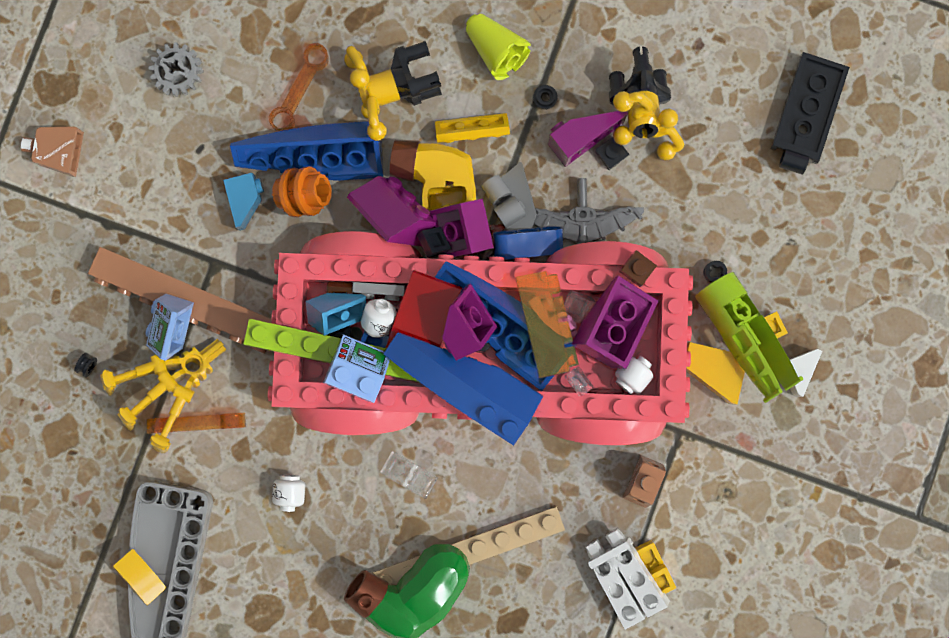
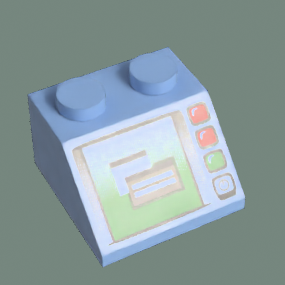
(169, 325)
(357, 369)

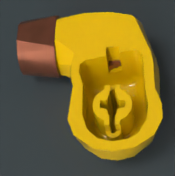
(442, 170)

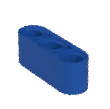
(528, 242)

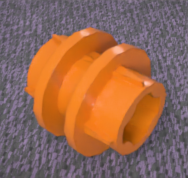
(301, 191)

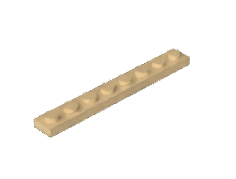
(492, 541)

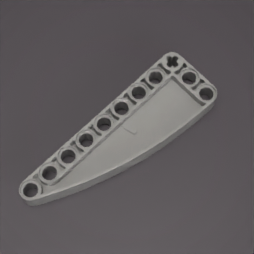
(160, 537)

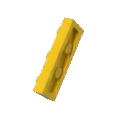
(472, 128)

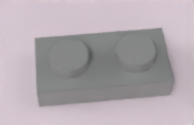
(390, 292)

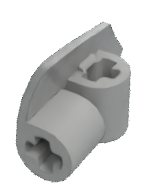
(512, 198)

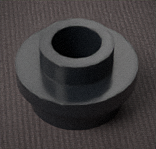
(545, 89)

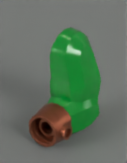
(418, 599)

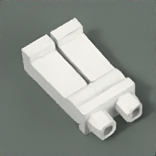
(625, 579)

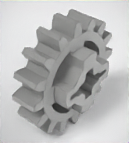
(172, 79)

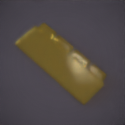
(544, 330)

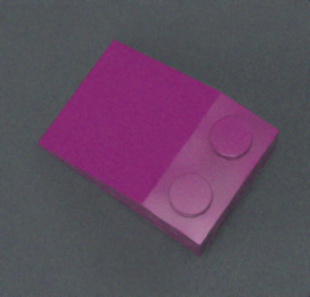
(581, 134)
(615, 324)

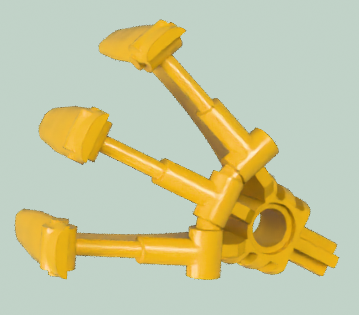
(166, 383)

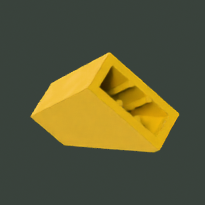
(716, 371)

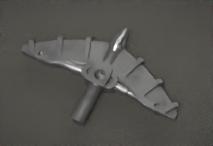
(584, 223)

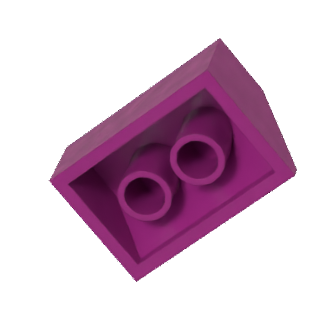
(392, 210)

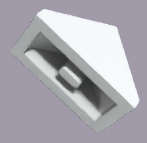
(804, 366)

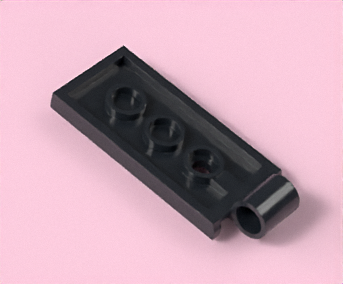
(812, 104)

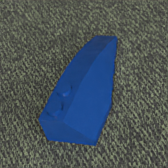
(334, 150)
(511, 336)
(469, 385)

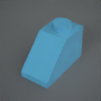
(243, 197)
(334, 311)

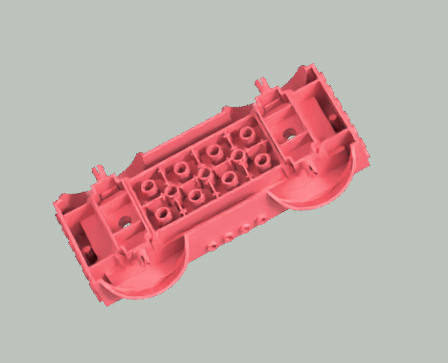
(598, 417)

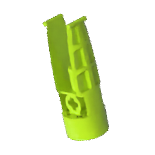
(748, 336)

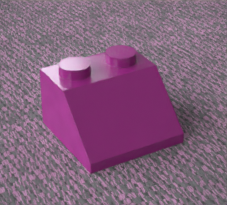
(464, 227)
(467, 324)

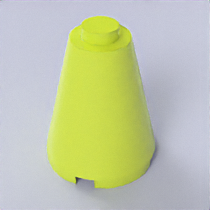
(497, 45)

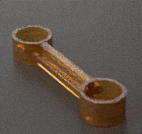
(299, 87)
(196, 423)

